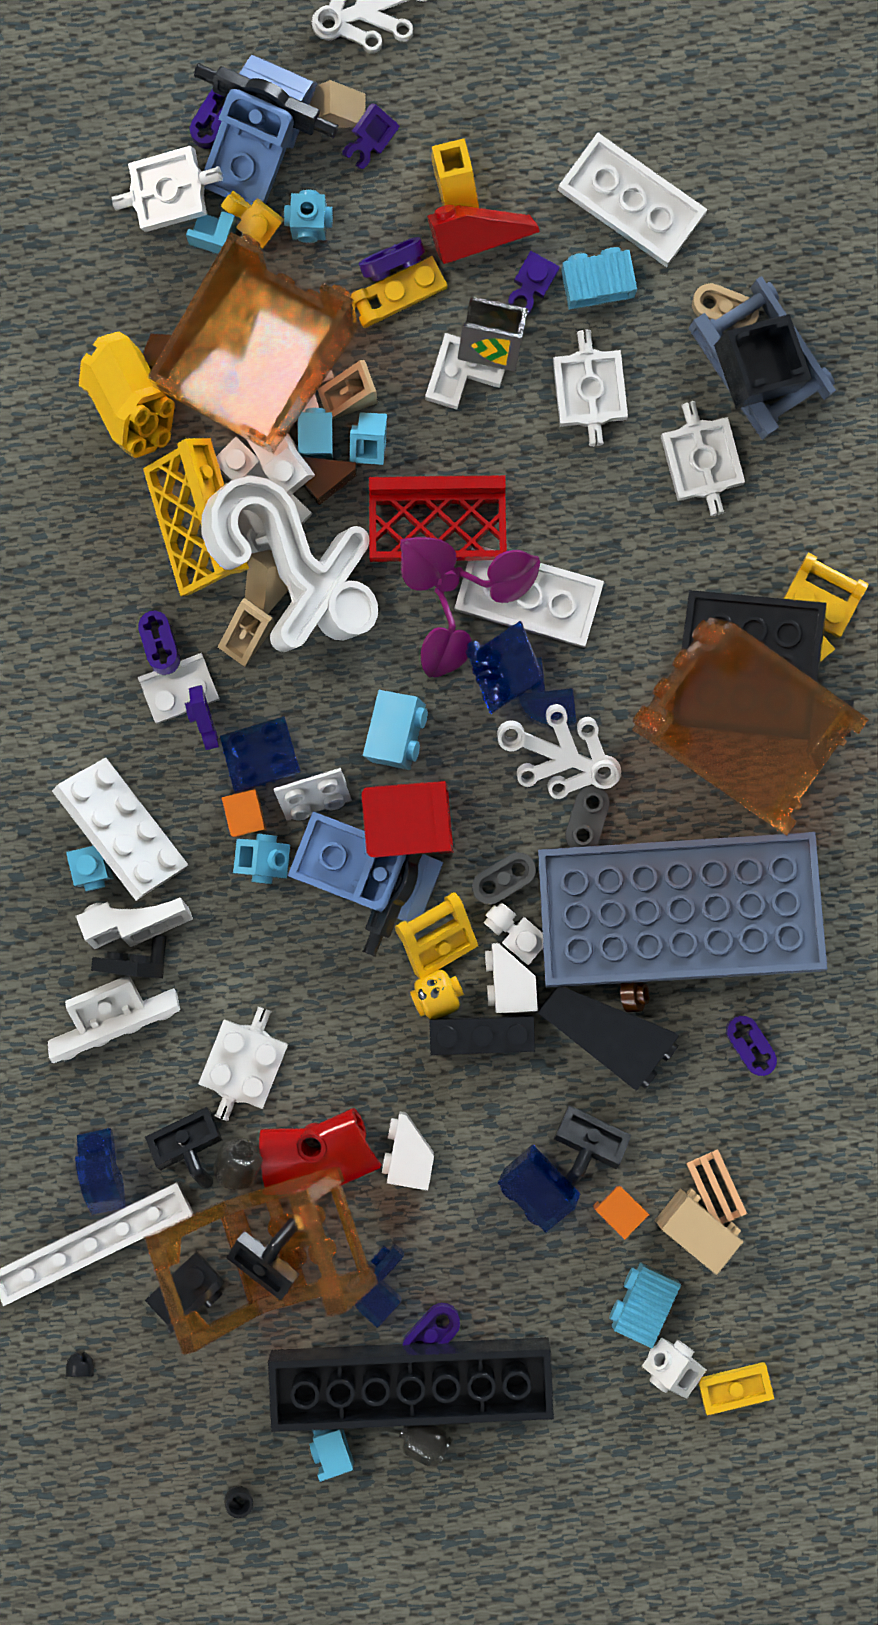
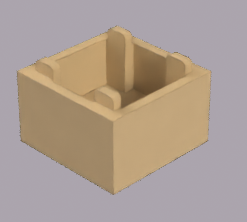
(699, 1231)

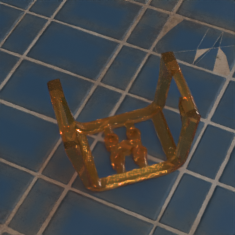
(336, 1291)

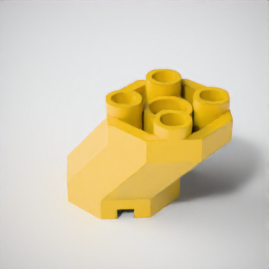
(129, 405)

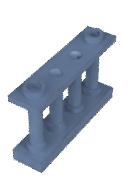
(708, 332)

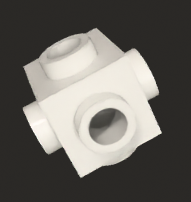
(673, 1367)

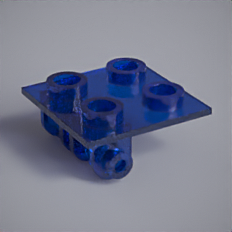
(504, 666)
(260, 754)

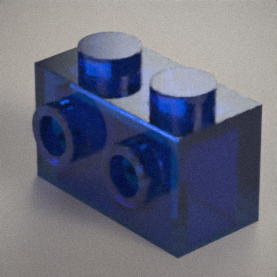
(538, 1189)

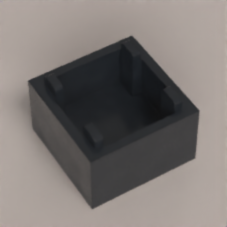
(762, 361)

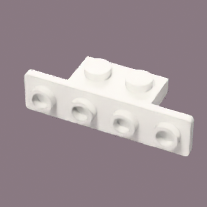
(109, 1014)

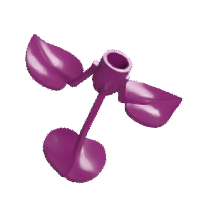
(431, 563)

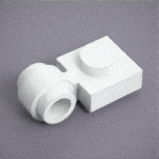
(523, 939)

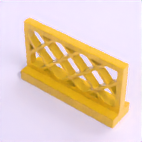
(202, 480)

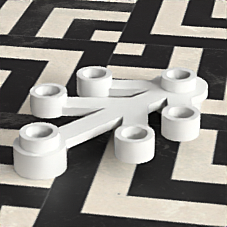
(362, 10)
(562, 756)

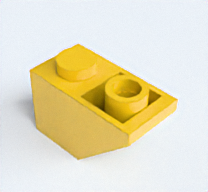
(454, 174)

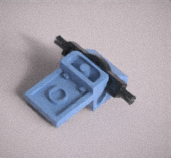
(259, 121)
(393, 886)

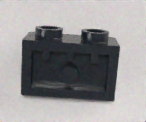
(195, 1284)

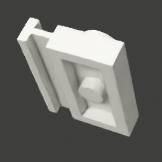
(168, 693)

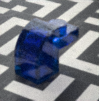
(538, 700)
(98, 1172)
(381, 1298)

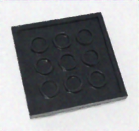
(783, 625)

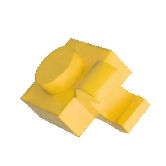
(256, 219)

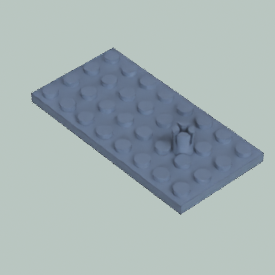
(681, 910)

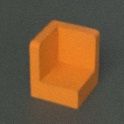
(244, 813)
(621, 1212)

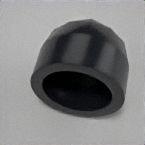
(80, 1366)
(232, 1505)

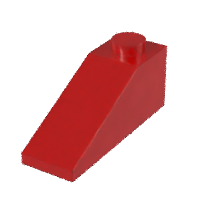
(470, 230)

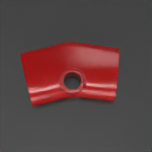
(342, 1146)

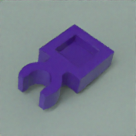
(373, 133)
(534, 278)
(199, 711)

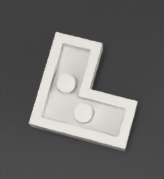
(451, 375)

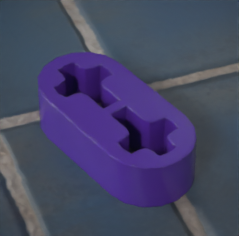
(203, 117)
(165, 640)
(758, 1041)

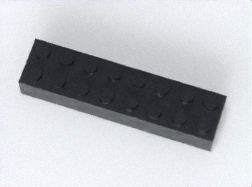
(410, 1384)

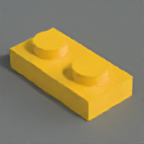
(735, 1388)

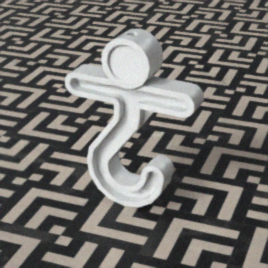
(314, 586)

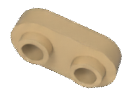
(724, 300)

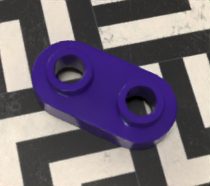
(404, 253)
(429, 1331)

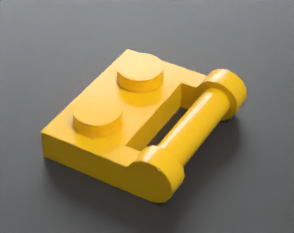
(838, 610)
(441, 944)

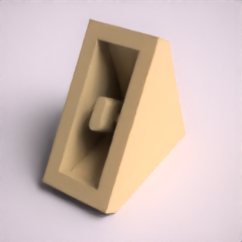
(339, 103)
(349, 391)
(263, 582)
(246, 632)

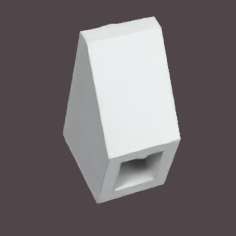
(513, 983)
(411, 1155)

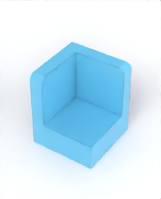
(212, 232)

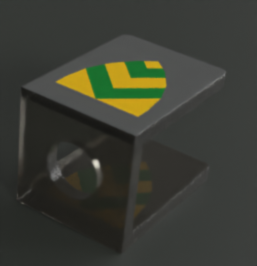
(492, 334)

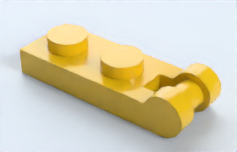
(399, 291)

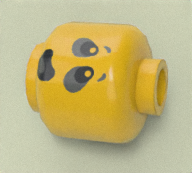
(436, 995)

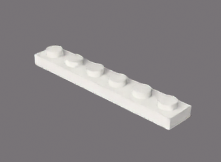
(93, 1242)

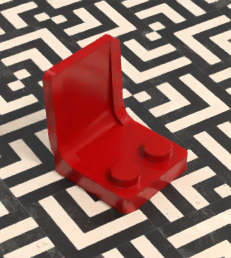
(407, 819)

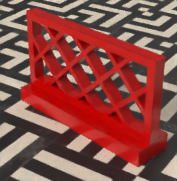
(442, 491)

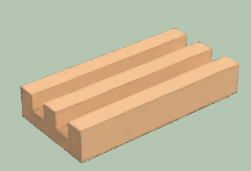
(728, 1215)

